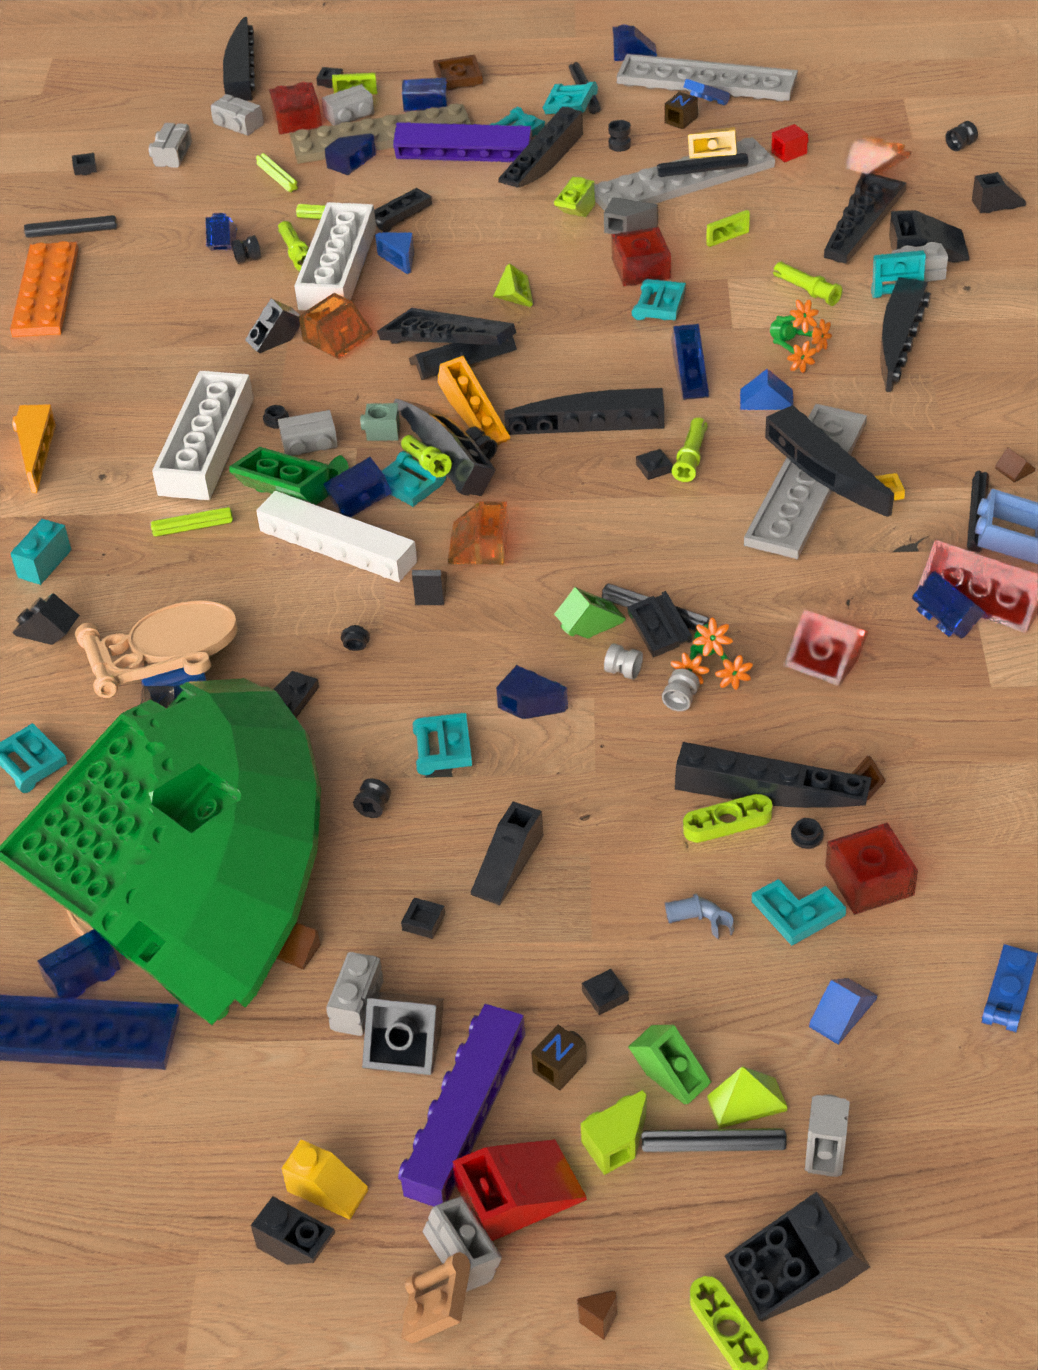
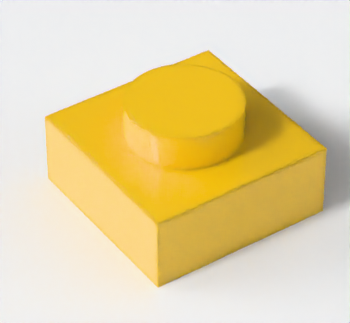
(893, 482)

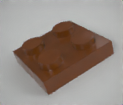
(459, 71)

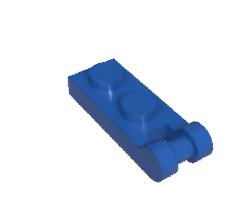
(707, 92)
(1010, 987)

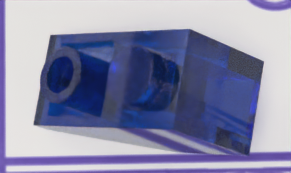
(220, 232)
(530, 695)

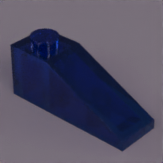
(689, 361)

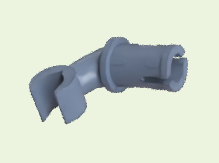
(699, 908)

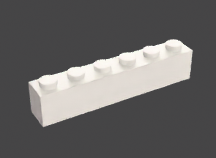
(337, 536)

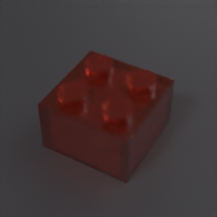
(295, 107)
(641, 256)
(871, 868)

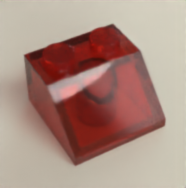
(825, 647)

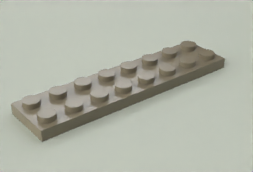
(310, 144)

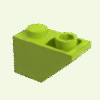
(577, 197)
(615, 1133)

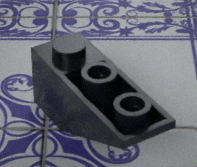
(508, 852)

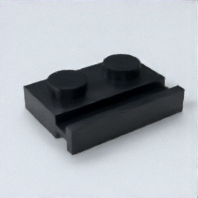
(659, 624)

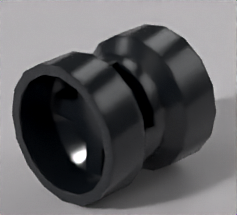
(619, 135)
(962, 135)
(246, 249)
(485, 443)

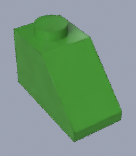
(587, 614)
(670, 1062)

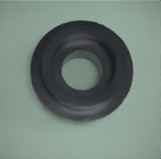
(272, 415)
(355, 637)
(807, 833)

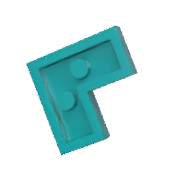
(795, 917)

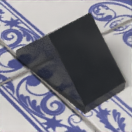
(429, 586)

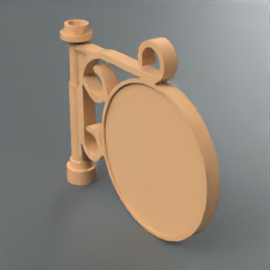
(166, 639)

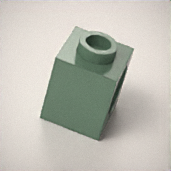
(381, 422)

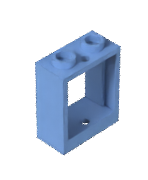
(1002, 540)

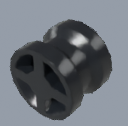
(372, 798)

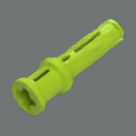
(296, 249)
(815, 286)
(689, 456)
(432, 461)

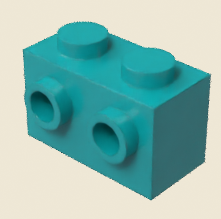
(41, 551)

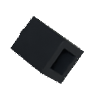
(995, 193)
(274, 326)
(46, 620)
(289, 1233)

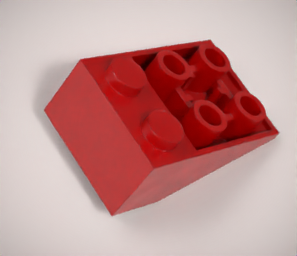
(516, 1184)

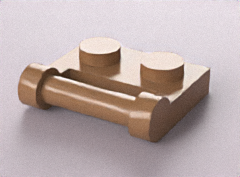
(440, 1308)

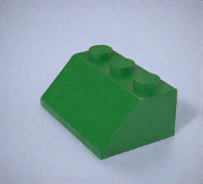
(275, 471)

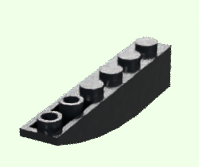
(239, 62)
(545, 149)
(900, 326)
(590, 412)
(826, 460)
(470, 467)
(785, 783)

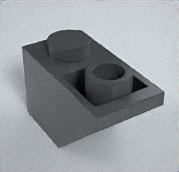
(629, 215)

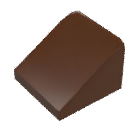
(300, 946)

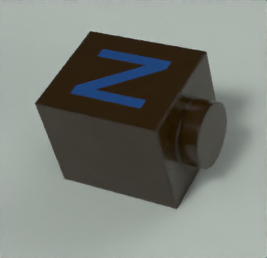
(681, 110)
(559, 1057)

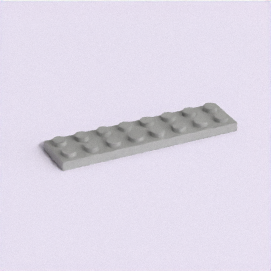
(732, 78)
(650, 188)
(795, 497)

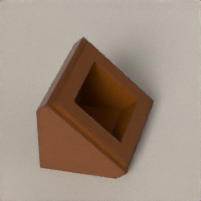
(1013, 466)
(869, 769)
(598, 1312)

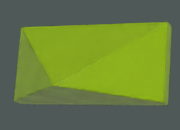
(346, 81)
(728, 228)
(514, 287)
(746, 1097)

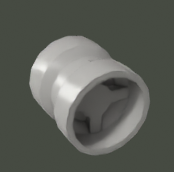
(623, 661)
(680, 690)

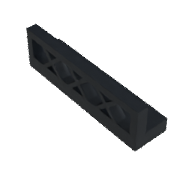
(429, 361)

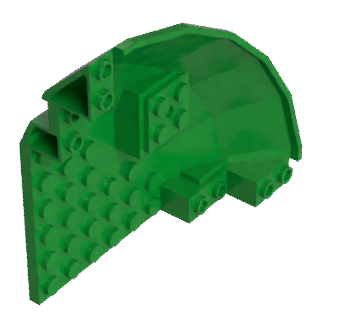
(185, 839)

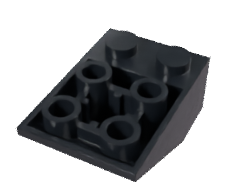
(918, 229)
(796, 1258)

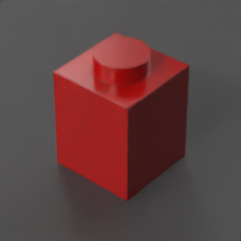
(789, 143)

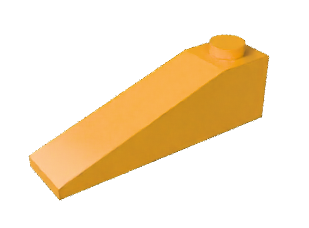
(469, 399)
(35, 431)

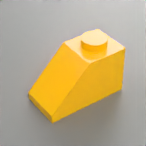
(713, 143)
(323, 1180)

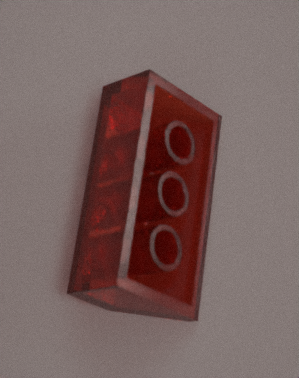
(998, 588)

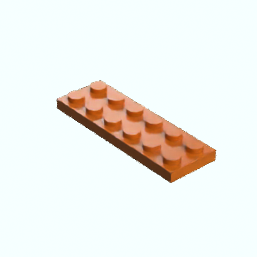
(44, 289)

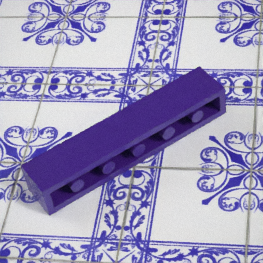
(460, 142)
(462, 1105)

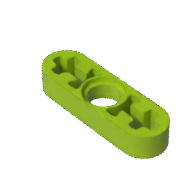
(734, 807)
(727, 1310)

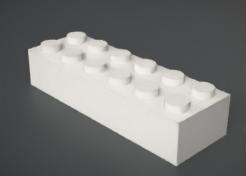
(336, 253)
(203, 435)

